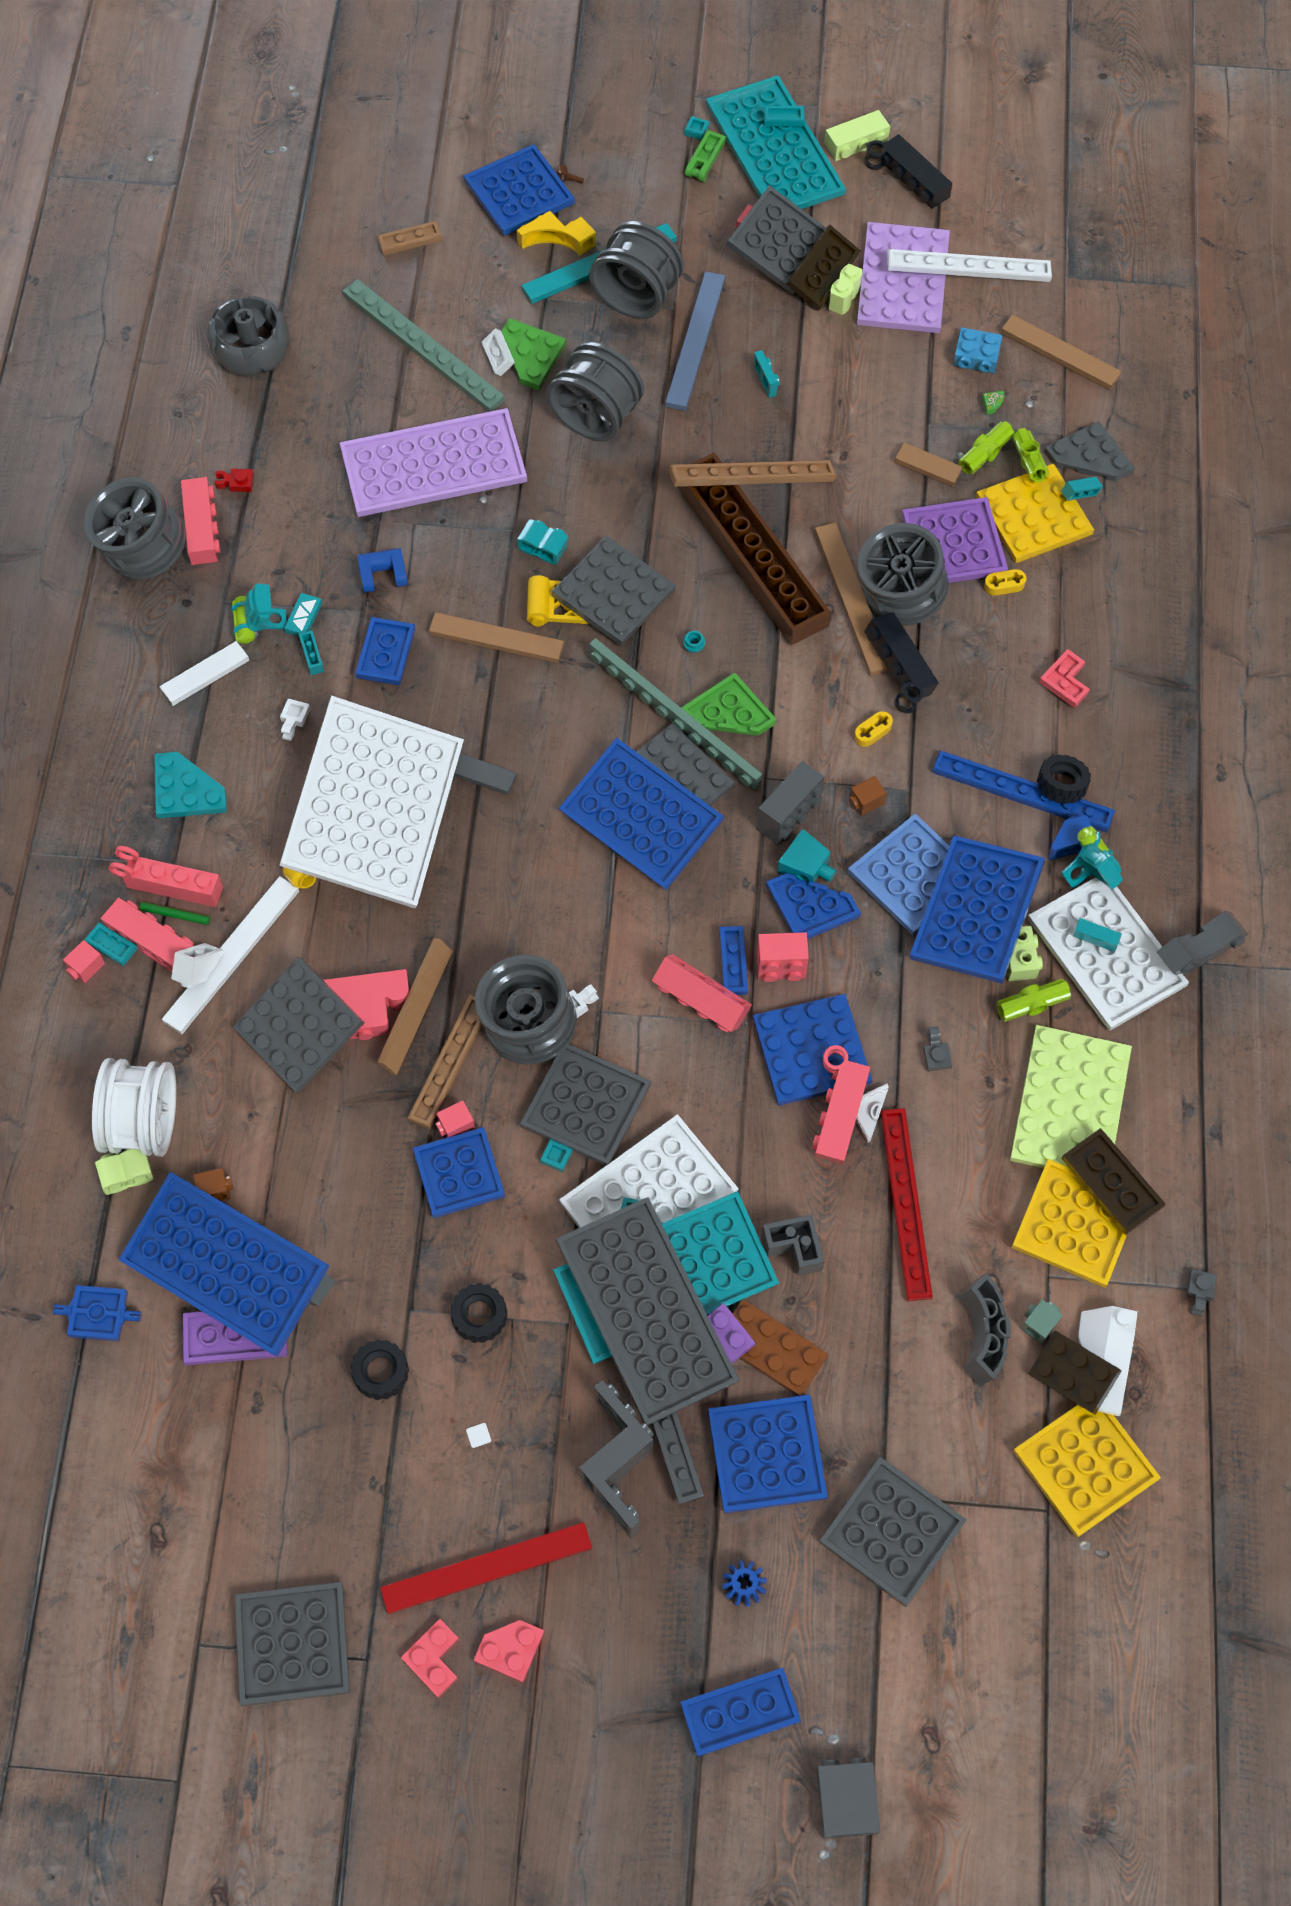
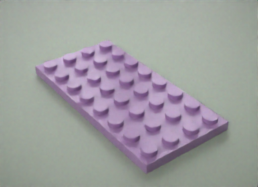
(433, 462)

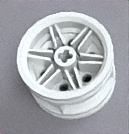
(134, 1107)

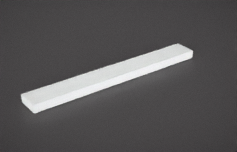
(969, 265)
(235, 950)

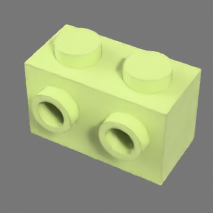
(1024, 961)

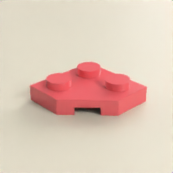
(510, 1649)

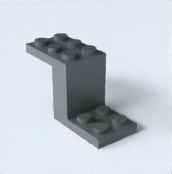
(617, 1458)

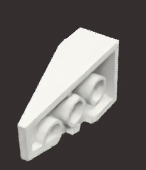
(1110, 1335)

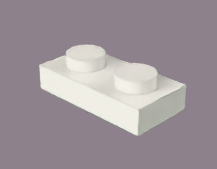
(498, 352)

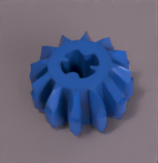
(753, 1581)

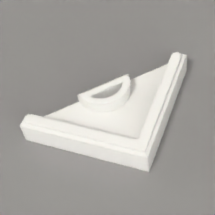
(870, 1110)

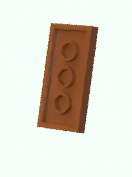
(778, 1350)

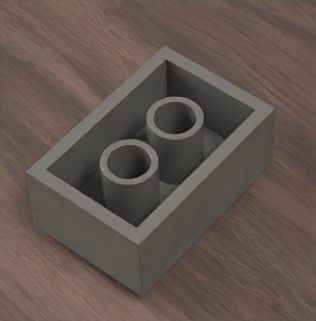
(790, 803)

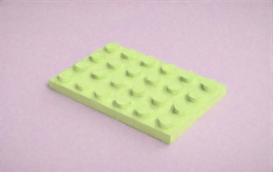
(1068, 1094)

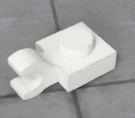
(293, 715)
(586, 996)

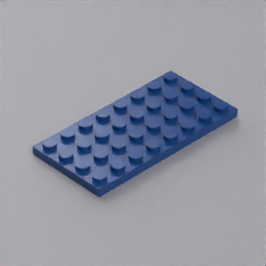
(224, 1263)

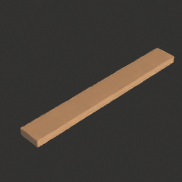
(751, 473)
(849, 593)

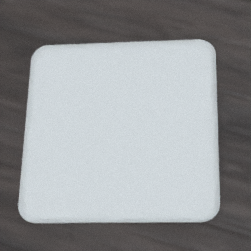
(478, 1435)

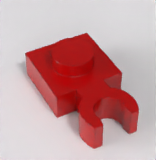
(238, 481)

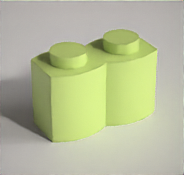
(845, 289)
(123, 1171)

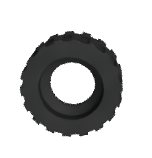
(1063, 792)
(482, 1332)
(375, 1350)

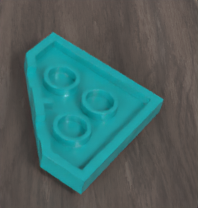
(185, 788)

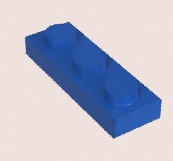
(734, 959)

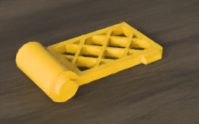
(541, 603)

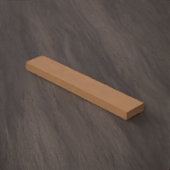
(1061, 352)
(496, 637)
(414, 1006)
(447, 1066)

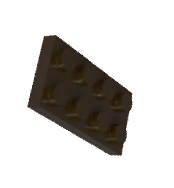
(822, 267)
(1113, 1181)

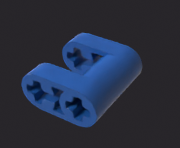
(382, 561)

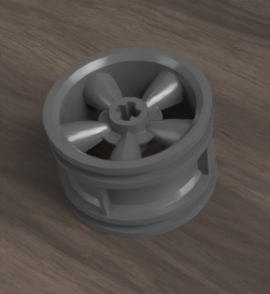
(595, 391)
(120, 511)

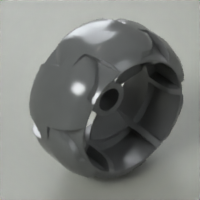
(246, 317)

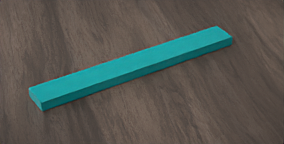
(570, 275)

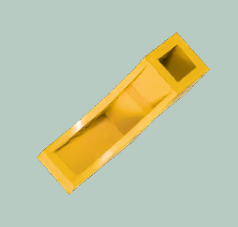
(548, 229)

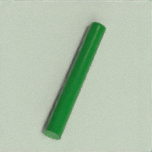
(175, 913)

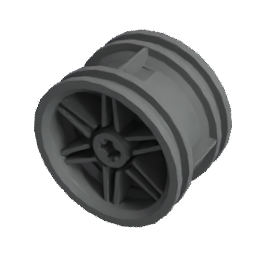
(636, 270)
(902, 559)
(535, 1022)

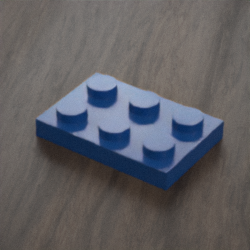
(385, 651)

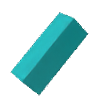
(1081, 488)
(311, 652)
(1097, 934)

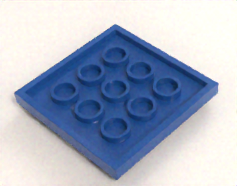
(518, 189)
(795, 1046)
(767, 1454)

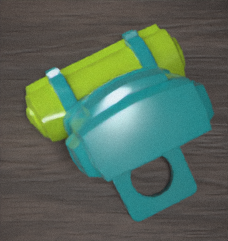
(253, 614)
(1095, 859)

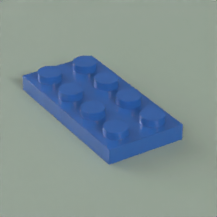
(740, 1712)

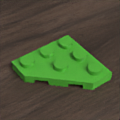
(532, 352)
(731, 708)

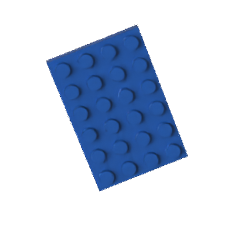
(641, 813)
(977, 909)

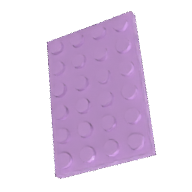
(899, 297)

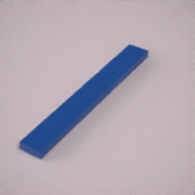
(1017, 789)

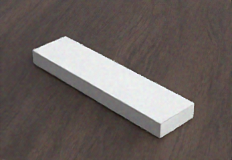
(204, 673)

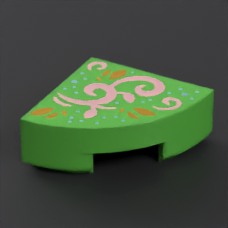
(992, 401)

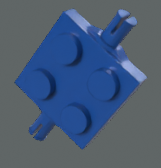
(97, 1313)

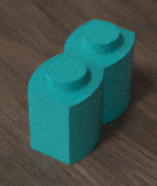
(543, 541)

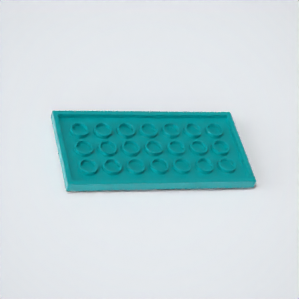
(774, 155)
(717, 1254)

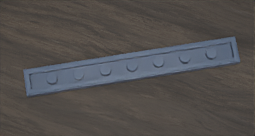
(695, 341)

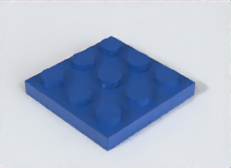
(458, 1172)

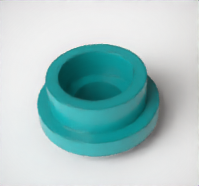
(693, 636)

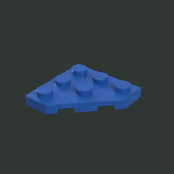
(811, 905)

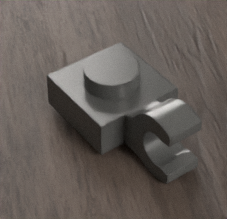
(936, 1054)
(1202, 1288)

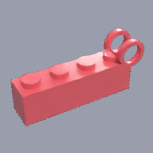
(167, 878)
(843, 1106)

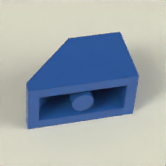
(1066, 841)

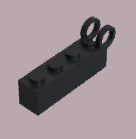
(911, 169)
(901, 659)

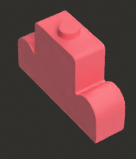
(370, 997)

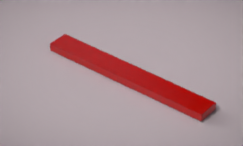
(906, 1205)
(486, 1568)

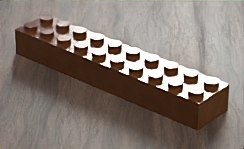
(759, 557)

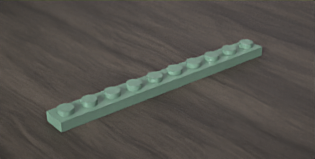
(423, 346)
(676, 715)

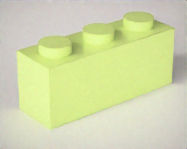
(856, 134)

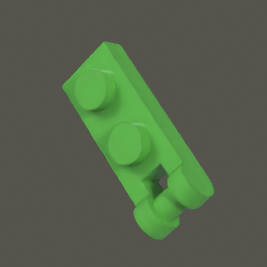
(705, 155)

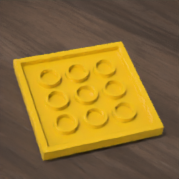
(1035, 515)
(1069, 1227)
(1086, 1467)

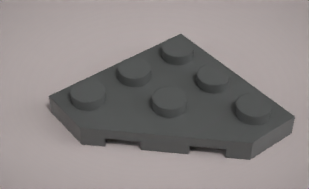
(1090, 453)

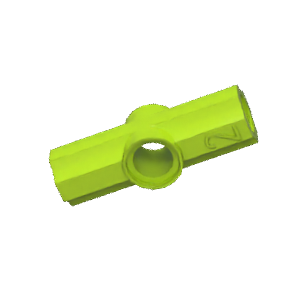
(986, 447)
(1030, 455)
(1033, 1000)

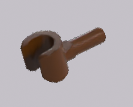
(562, 172)

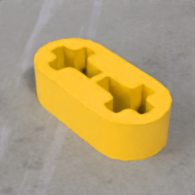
(1005, 582)
(871, 726)

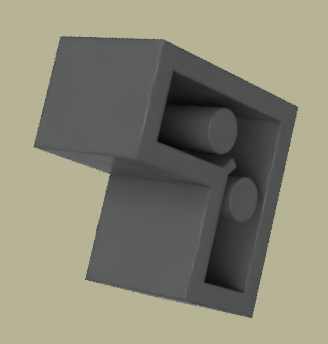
(795, 1236)

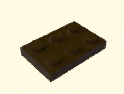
(1075, 1372)

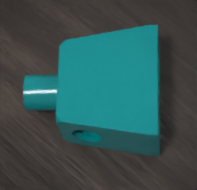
(806, 859)

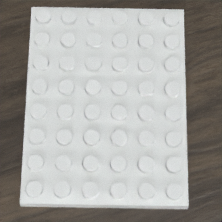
(372, 802)

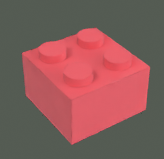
(782, 956)

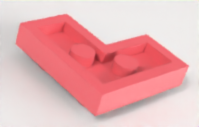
(1061, 679)
(425, 1657)

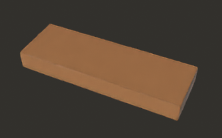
(409, 238)
(928, 464)

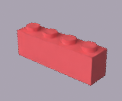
(199, 520)
(145, 932)
(701, 993)

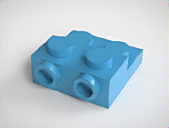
(977, 350)

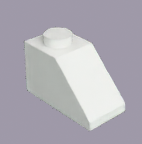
(195, 964)

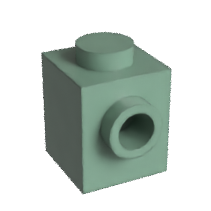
(1041, 1320)

